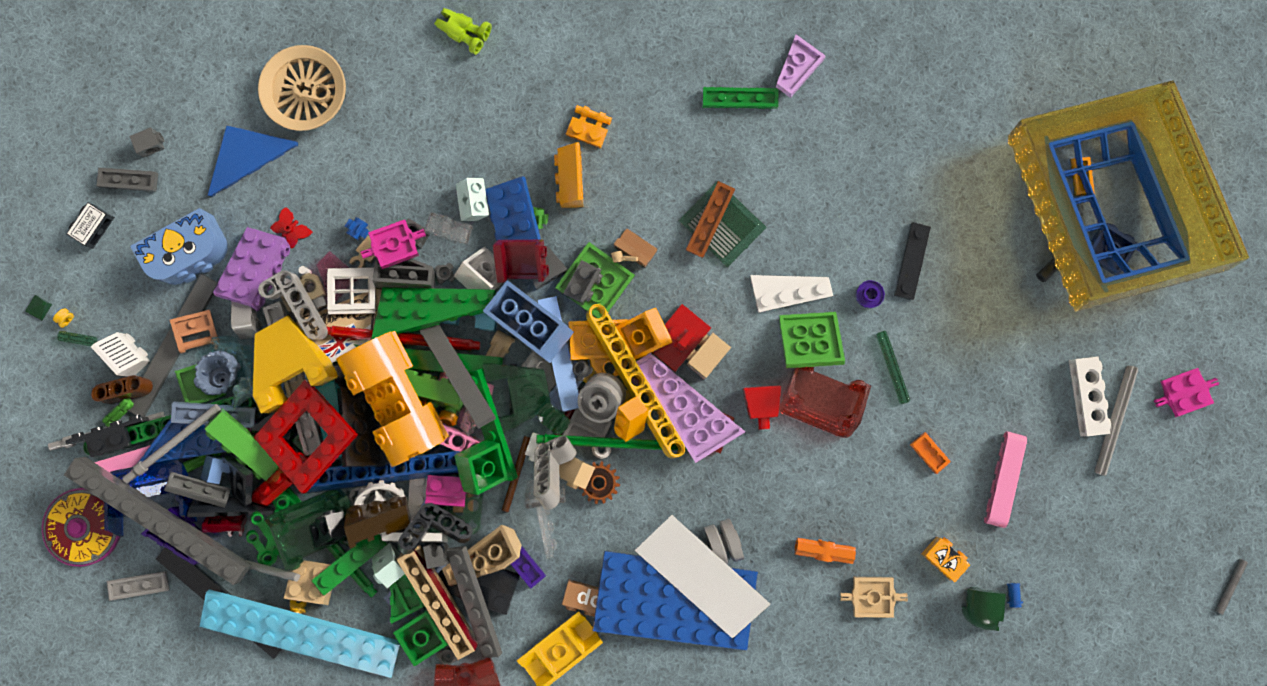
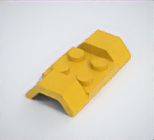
(560, 650)

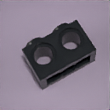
(328, 528)

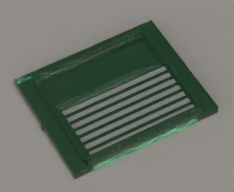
(735, 231)

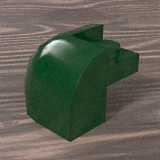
(984, 608)

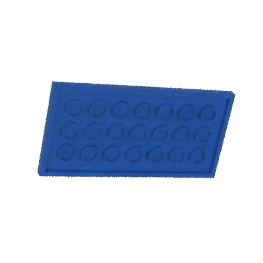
(643, 603)

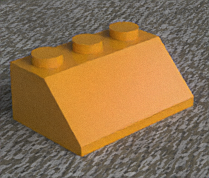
(569, 176)

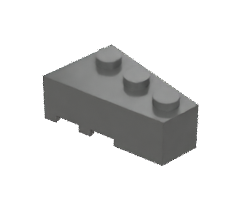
(404, 275)

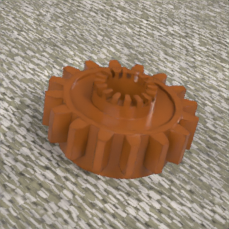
(607, 489)

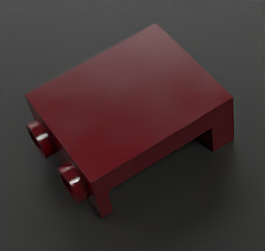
(520, 260)

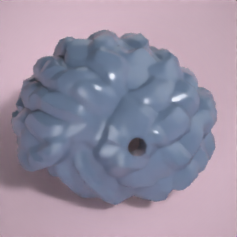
(215, 369)

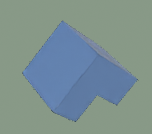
(213, 469)

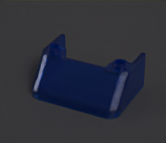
(150, 484)

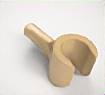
(617, 256)

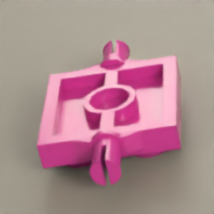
(393, 244)
(1186, 392)

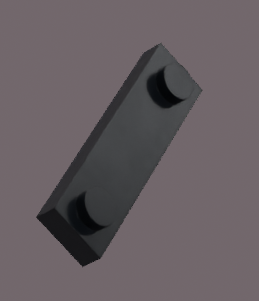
(912, 261)

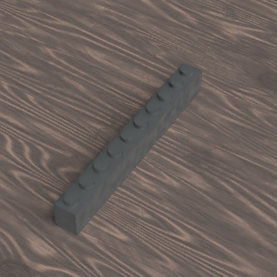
(157, 519)

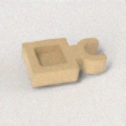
(366, 244)

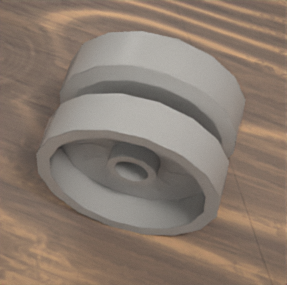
(601, 397)
(725, 542)

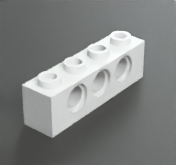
(1084, 406)

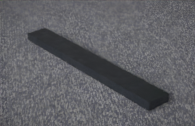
(200, 583)

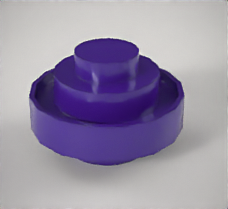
(870, 294)

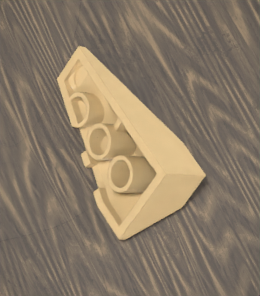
(491, 553)

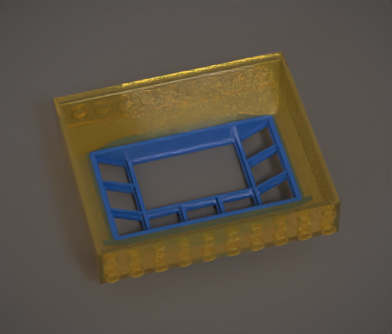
(1173, 177)

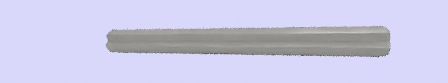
(1116, 420)

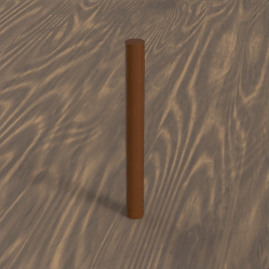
(518, 466)

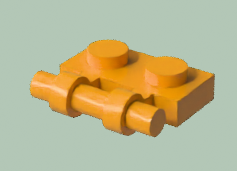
(588, 132)

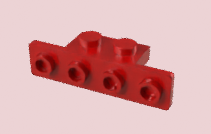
(273, 486)

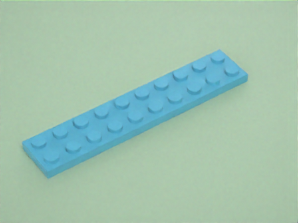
(299, 633)

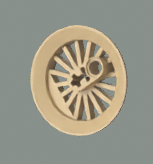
(273, 82)

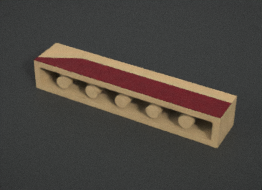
(438, 603)

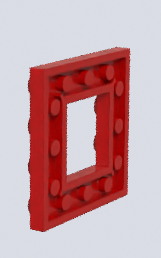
(339, 436)

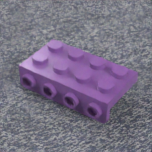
(253, 261)

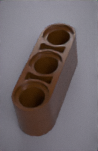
(122, 388)

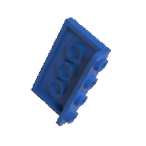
(512, 211)

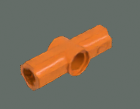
(825, 550)

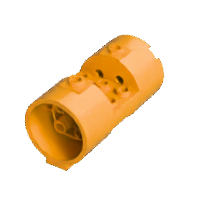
(380, 373)

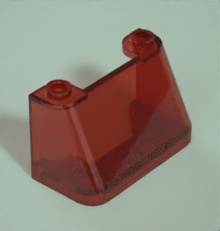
(825, 401)

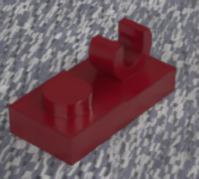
(225, 523)

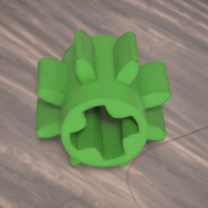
(541, 218)

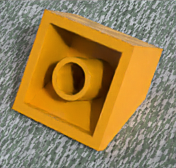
(644, 333)

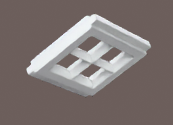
(351, 308)

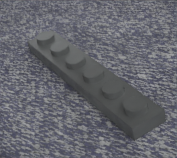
(474, 602)

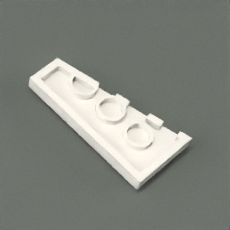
(784, 291)

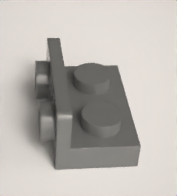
(582, 282)

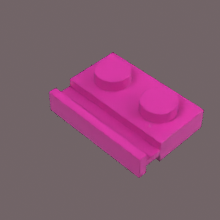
(445, 491)

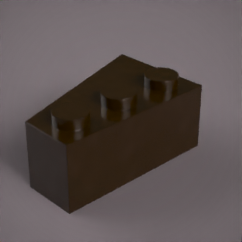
(375, 518)

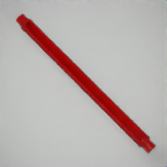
(405, 338)

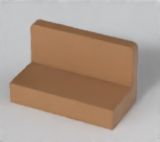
(635, 246)

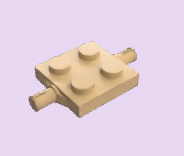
(873, 597)

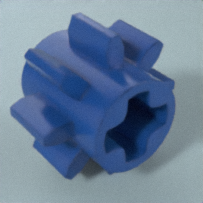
(357, 228)

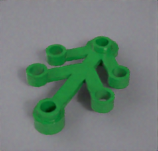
(269, 549)

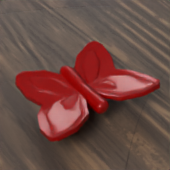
(290, 229)

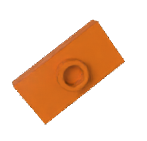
(930, 453)

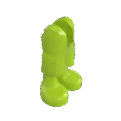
(460, 24)

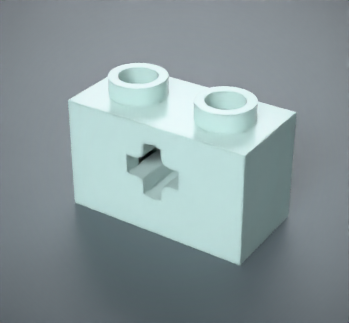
(472, 199)
(386, 566)

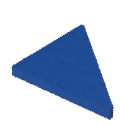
(243, 154)
(193, 445)

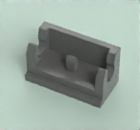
(435, 556)

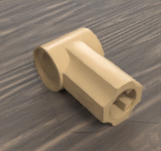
(500, 344)

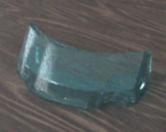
(244, 356)

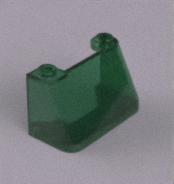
(291, 528)

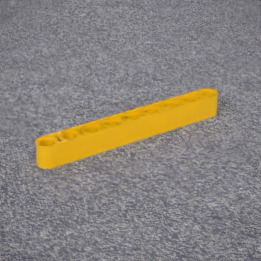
(635, 371)

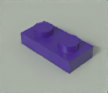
(528, 568)

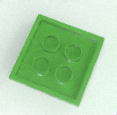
(612, 285)
(811, 340)

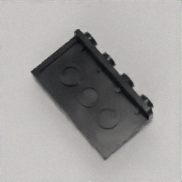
(360, 416)

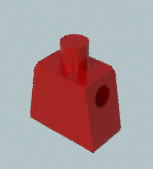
(762, 404)

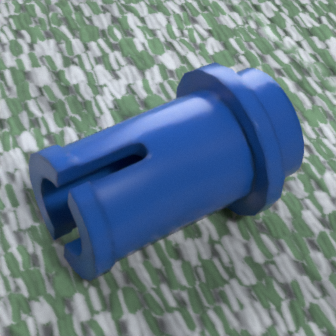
(1014, 595)

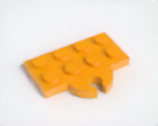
(586, 346)

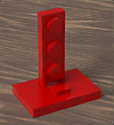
(686, 333)

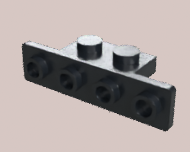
(107, 439)

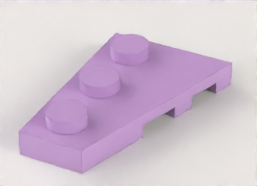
(799, 65)

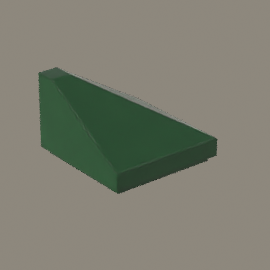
(38, 307)

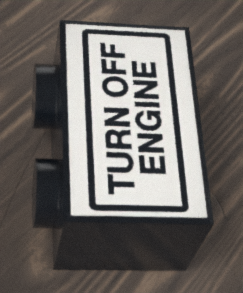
(90, 225)

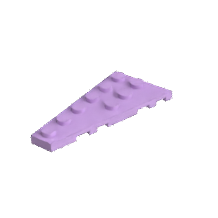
(695, 419)

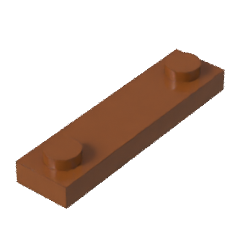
(710, 219)

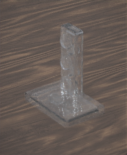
(545, 526)

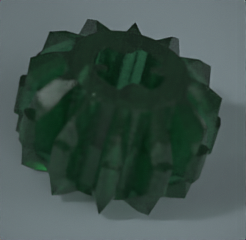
(553, 418)

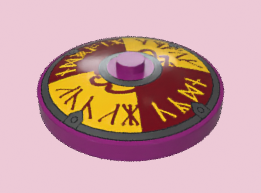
(75, 529)

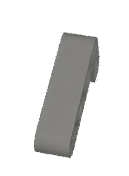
(299, 307)
(244, 321)
(546, 469)

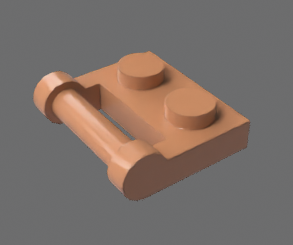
(191, 325)

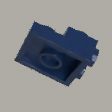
(1120, 240)

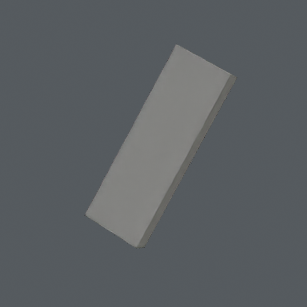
(137, 585)

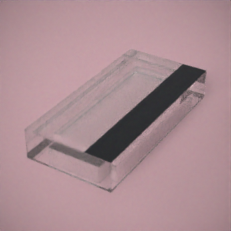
(465, 421)

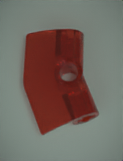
(481, 674)

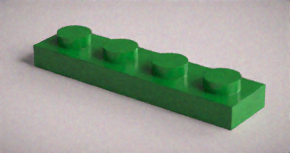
(740, 97)
(347, 564)

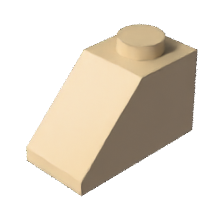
(576, 473)

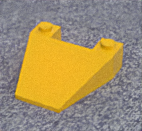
(281, 354)

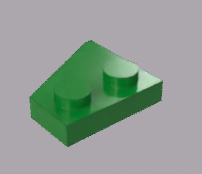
(403, 599)

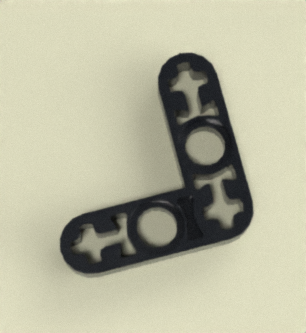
(428, 522)

